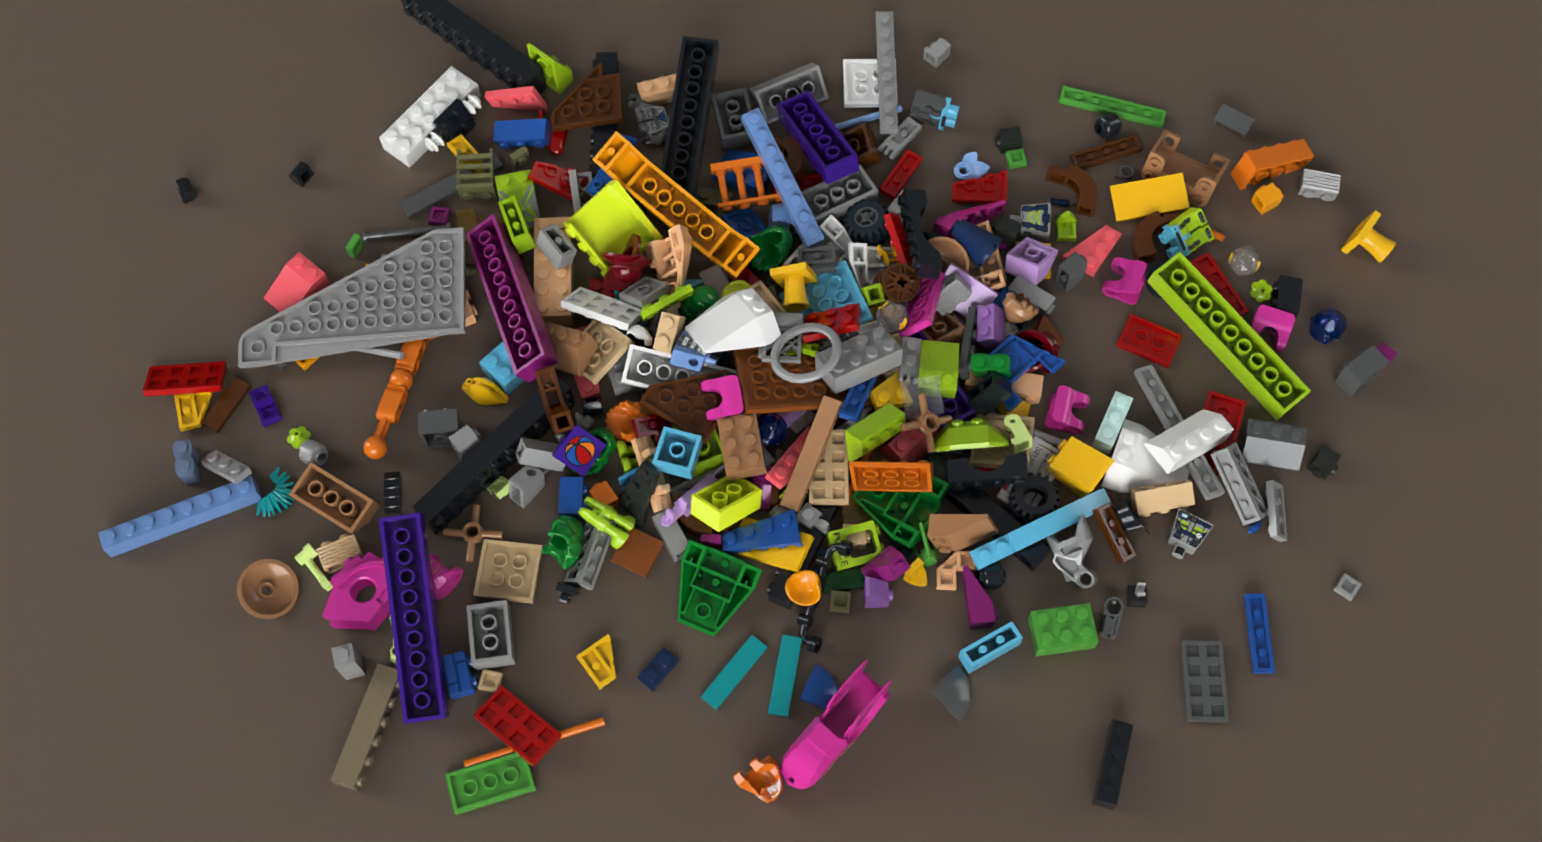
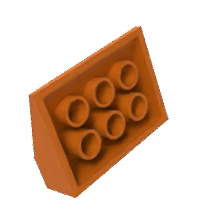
(892, 476)

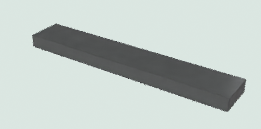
(438, 192)

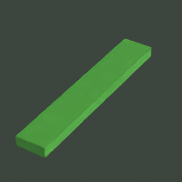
(1108, 105)

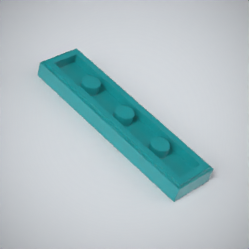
(734, 672)
(785, 676)

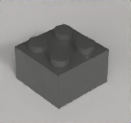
(1361, 371)
(437, 426)

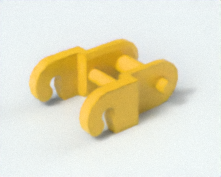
(882, 254)

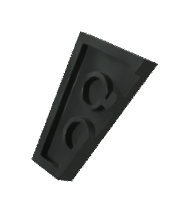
(638, 492)

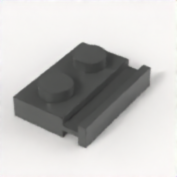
(820, 259)

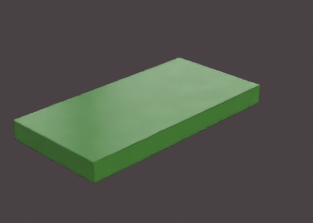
(489, 782)

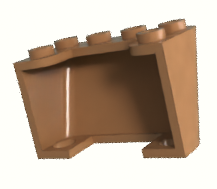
(1198, 178)

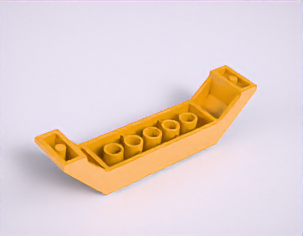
(675, 205)

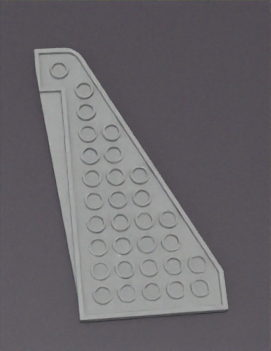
(389, 302)

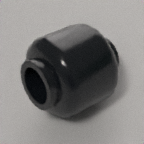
(1107, 125)
(991, 576)

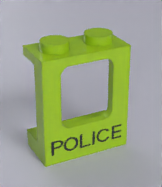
(836, 536)

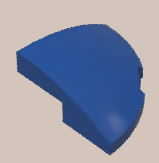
(819, 688)

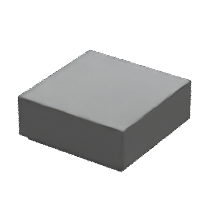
(1347, 587)

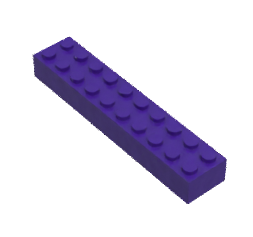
(413, 618)

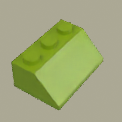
(873, 431)

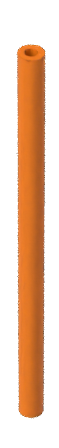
(564, 733)

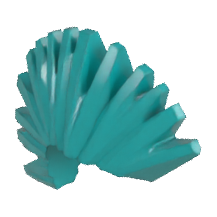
(278, 496)

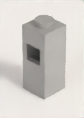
(1038, 296)
(538, 454)
(672, 537)
(348, 661)

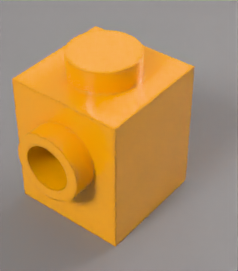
(1267, 198)

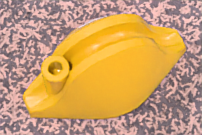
(484, 391)

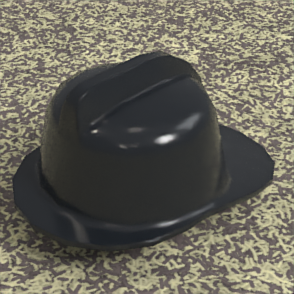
(1126, 516)

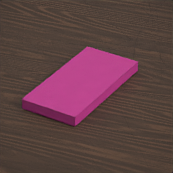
(923, 306)

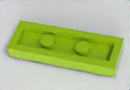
(666, 301)

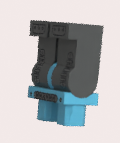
(933, 110)

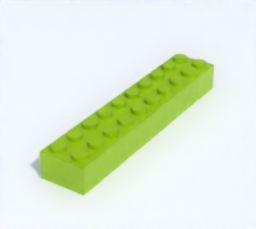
(1228, 336)

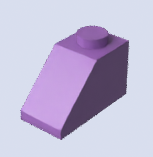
(876, 593)

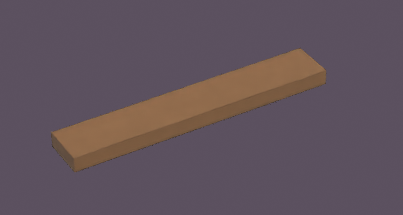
(811, 453)

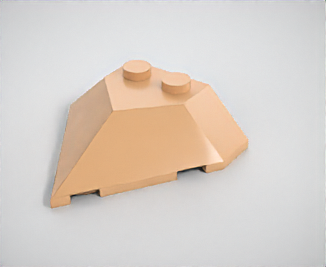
(671, 257)

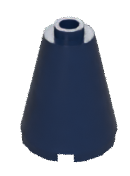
(976, 241)

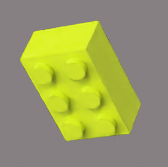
(725, 502)

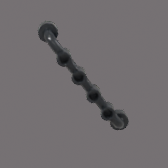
(824, 563)

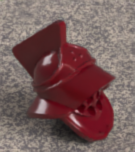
(625, 267)
(1043, 337)

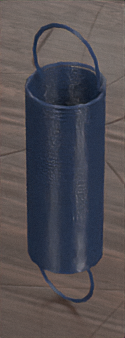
(1059, 202)

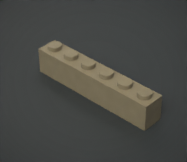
(367, 729)

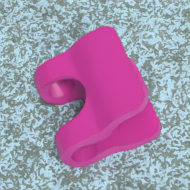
(1131, 285)
(1275, 322)
(731, 395)
(1059, 410)

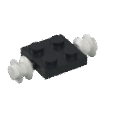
(453, 122)

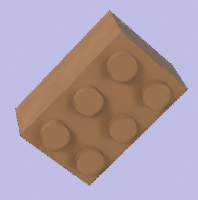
(741, 446)

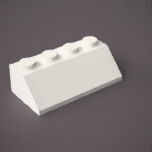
(1189, 439)

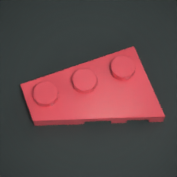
(517, 98)
(1096, 248)

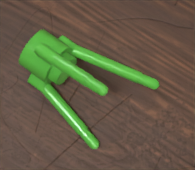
(927, 555)

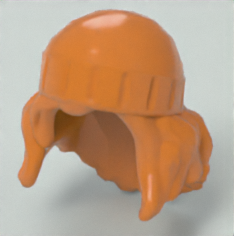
(620, 418)

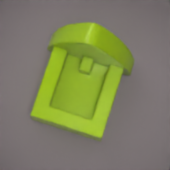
(1066, 227)

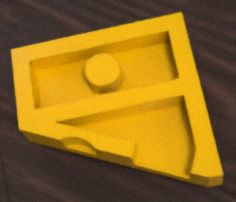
(887, 392)
(191, 409)
(599, 662)

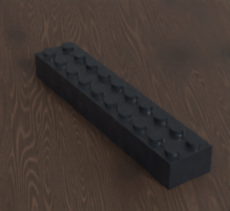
(477, 43)
(690, 111)
(486, 462)

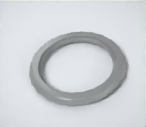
(817, 374)

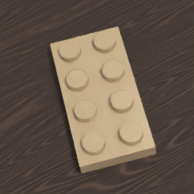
(830, 480)

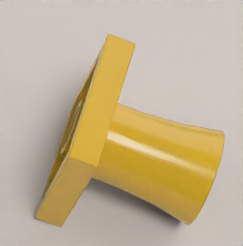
(1370, 239)
(793, 280)

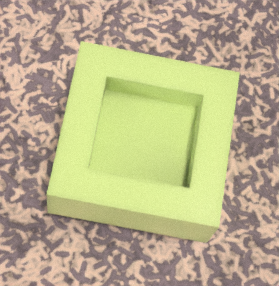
(499, 487)

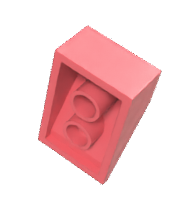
(295, 283)

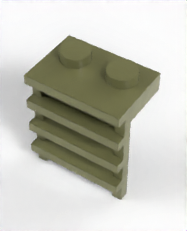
(478, 184)

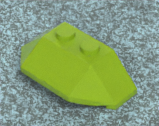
(969, 435)

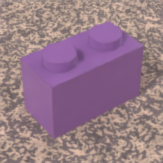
(990, 326)

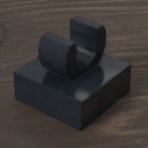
(567, 591)

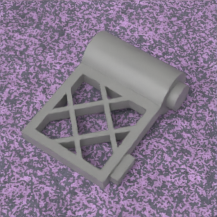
(785, 321)

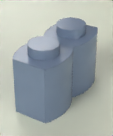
(186, 461)

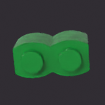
(983, 364)

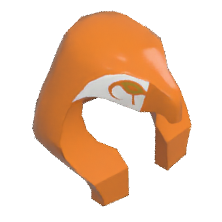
(763, 779)

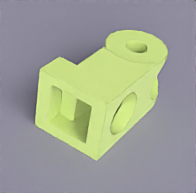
(1020, 436)

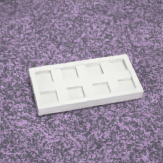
(602, 308)

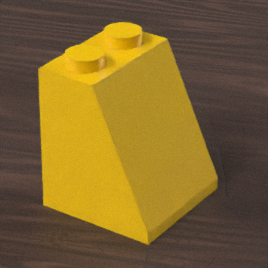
(1078, 466)

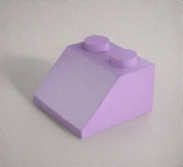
(1030, 260)

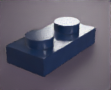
(658, 669)

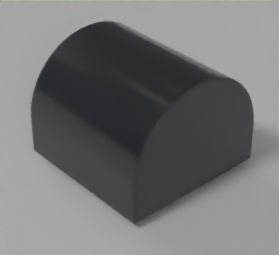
(301, 174)
(185, 190)
(592, 406)

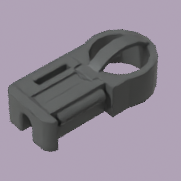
(1111, 621)

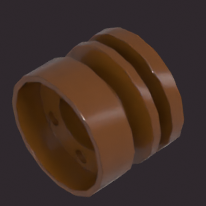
(900, 274)

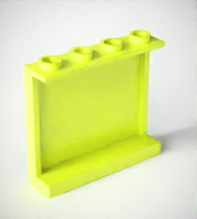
(608, 223)

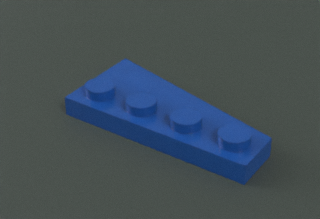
(771, 532)

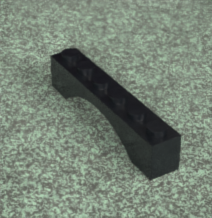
(925, 258)

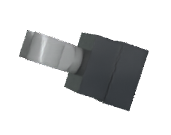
(1137, 595)

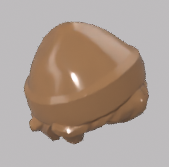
(1018, 308)

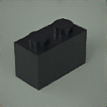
(1287, 294)
(989, 393)

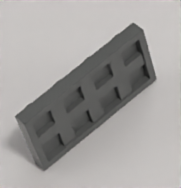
(1204, 681)

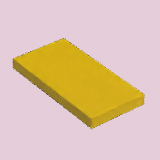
(1147, 196)
(785, 558)

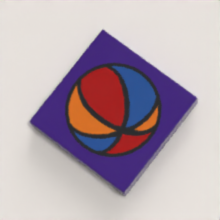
(579, 450)

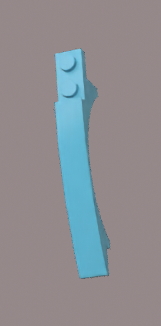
(1038, 529)

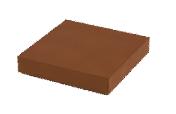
(638, 552)

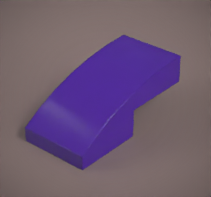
(265, 406)

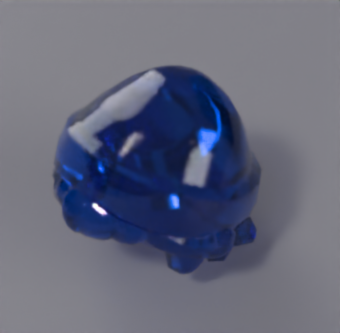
(1327, 325)
(772, 429)

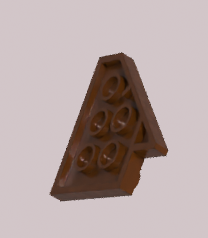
(591, 103)
(685, 403)

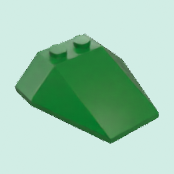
(903, 511)
(712, 587)

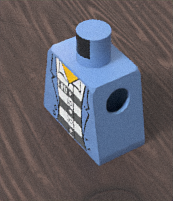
(690, 355)

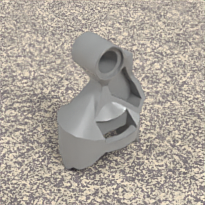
(1070, 554)

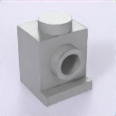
(937, 52)

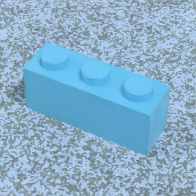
(990, 647)

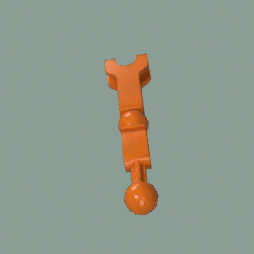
(395, 396)

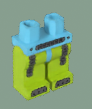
(1186, 232)

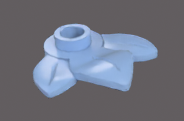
(973, 168)

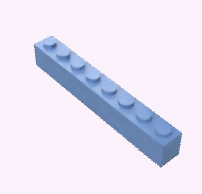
(782, 178)
(179, 516)

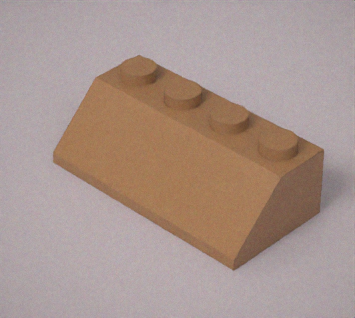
(571, 347)
(334, 499)

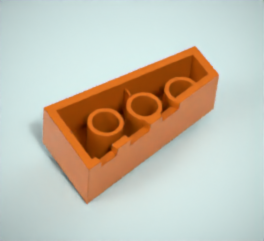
(1271, 162)

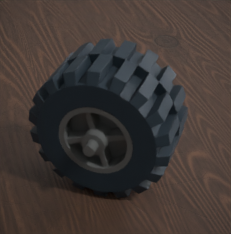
(866, 223)

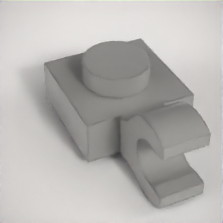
(811, 518)

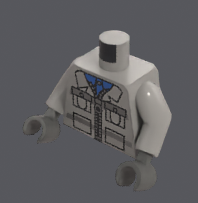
(651, 121)

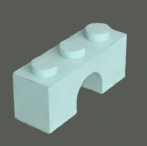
(1112, 422)

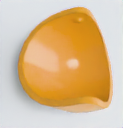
(804, 588)

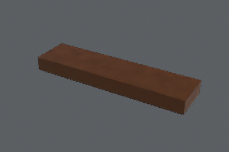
(1106, 152)

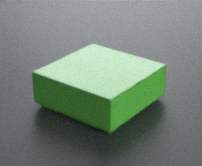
(1016, 158)
(354, 246)

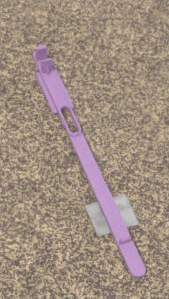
(794, 419)

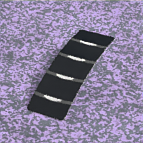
(391, 493)

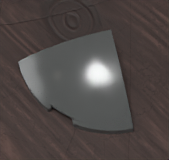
(954, 693)

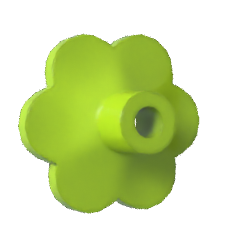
(1261, 290)
(298, 436)

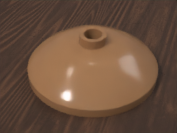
(951, 252)
(281, 586)

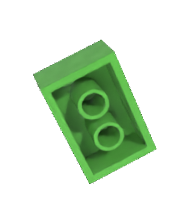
(1062, 629)

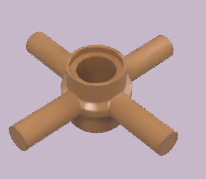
(921, 426)
(474, 540)

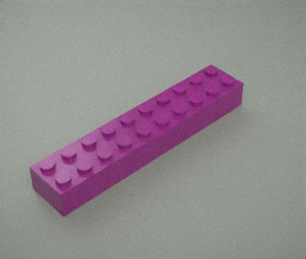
(511, 298)

